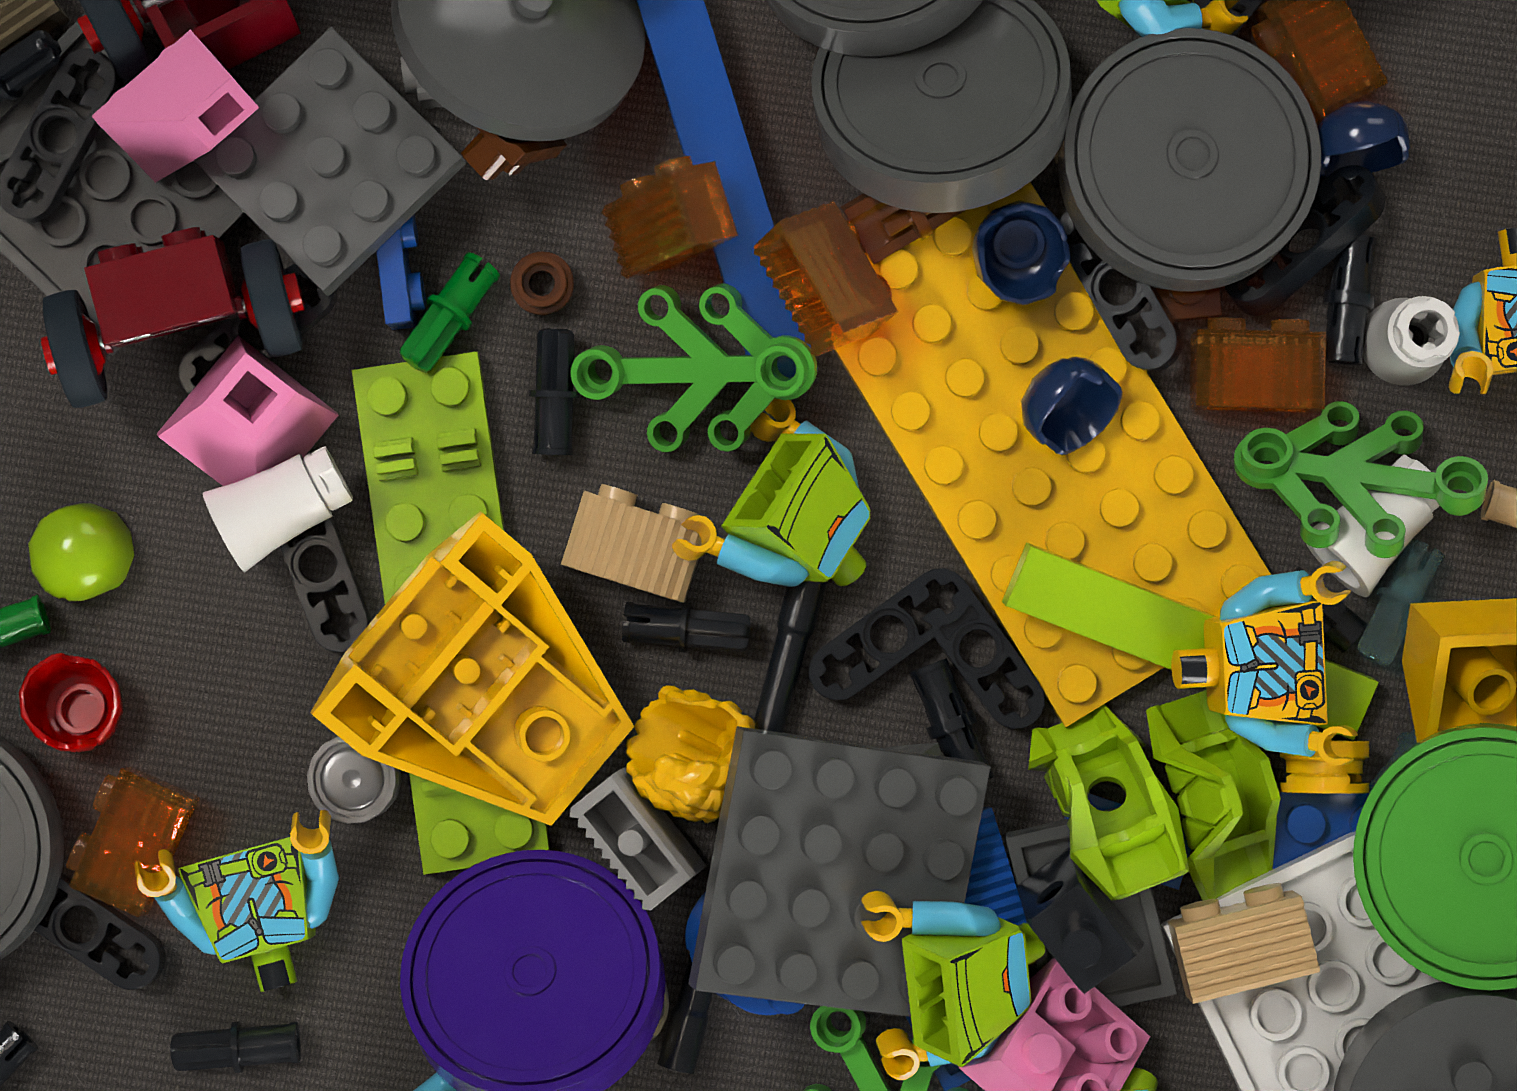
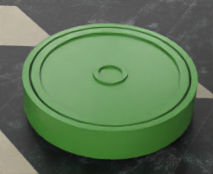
(1443, 856)

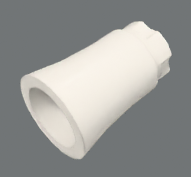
(1389, 341)
(276, 505)
(1362, 567)

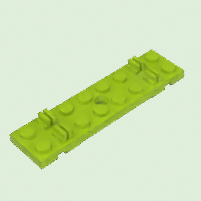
(426, 478)

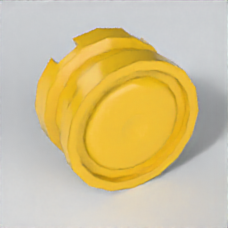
(1317, 776)

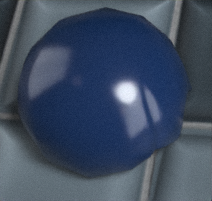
(1363, 136)
(1021, 252)
(1070, 403)

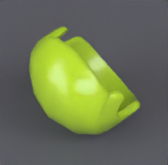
(80, 552)

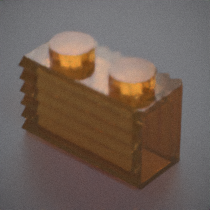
(1320, 50)
(669, 217)
(825, 278)
(1257, 368)
(134, 824)

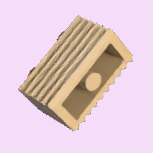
(631, 543)
(1242, 943)

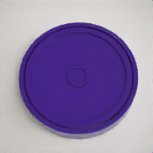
(533, 976)

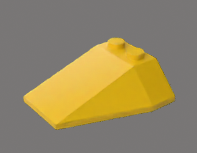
(478, 681)

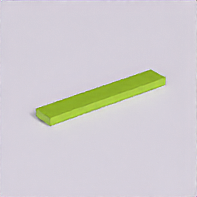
(1145, 622)

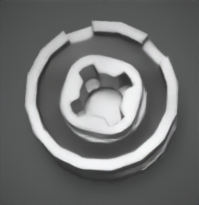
(351, 784)

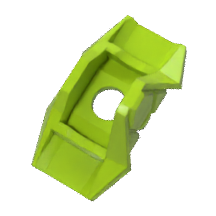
(1222, 791)
(1122, 847)

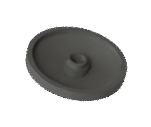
(523, 63)

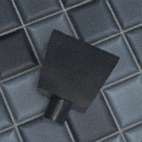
(1078, 923)

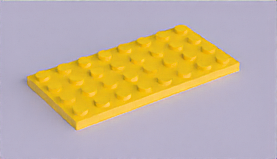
(1128, 503)

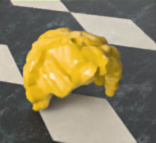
(684, 752)

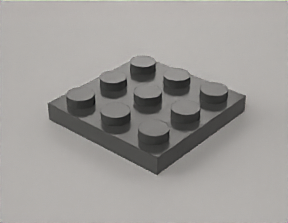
(331, 162)

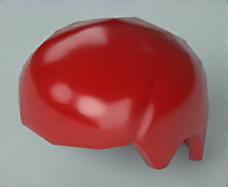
(70, 702)

